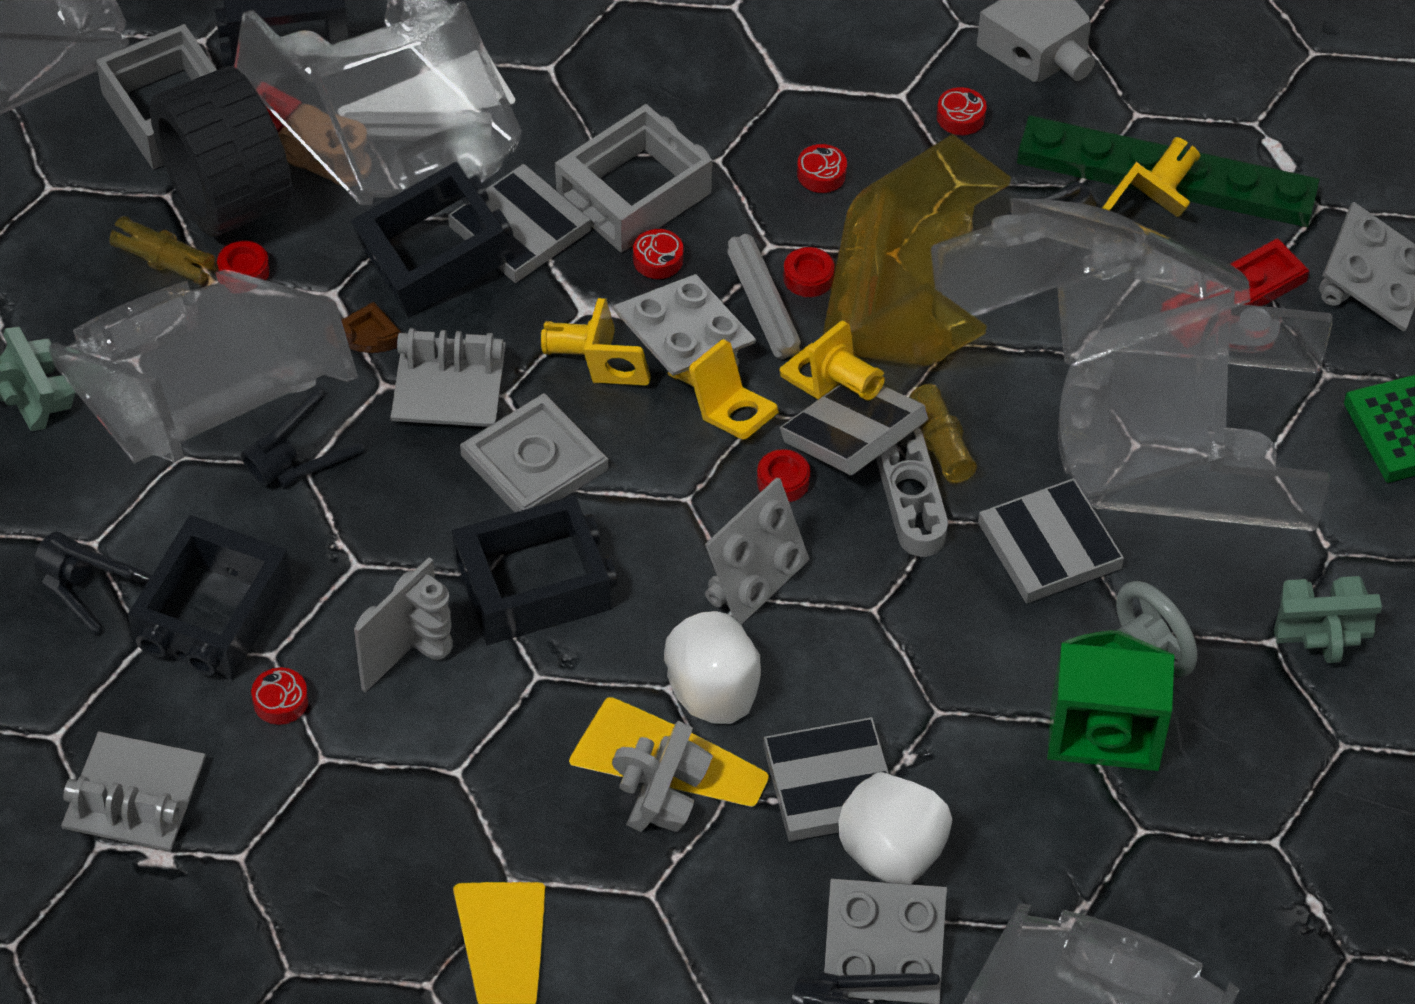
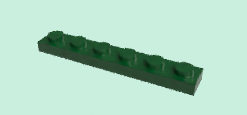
(1209, 182)

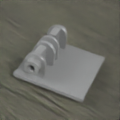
(1373, 267)
(682, 323)
(448, 378)
(755, 553)
(407, 618)
(132, 791)
(886, 932)

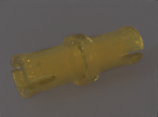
(162, 250)
(944, 435)

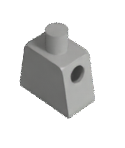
(1037, 37)

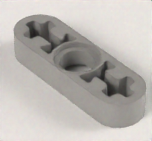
(904, 506)

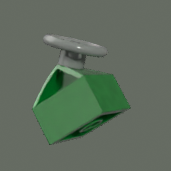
(1118, 685)

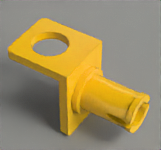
(1162, 180)
(595, 343)
(833, 364)
(721, 392)

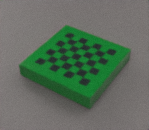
(1387, 425)

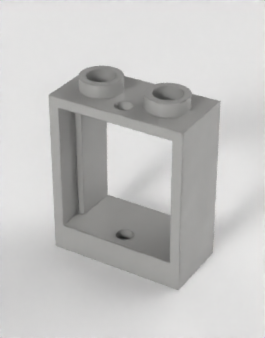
(128, 71)
(609, 214)

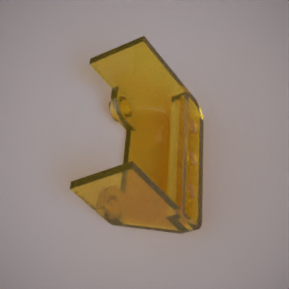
(885, 256)

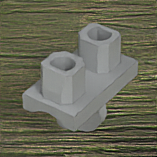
(674, 757)

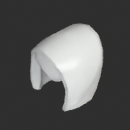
(713, 667)
(894, 828)

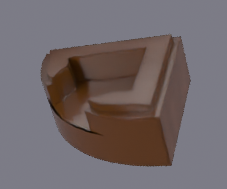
(370, 330)

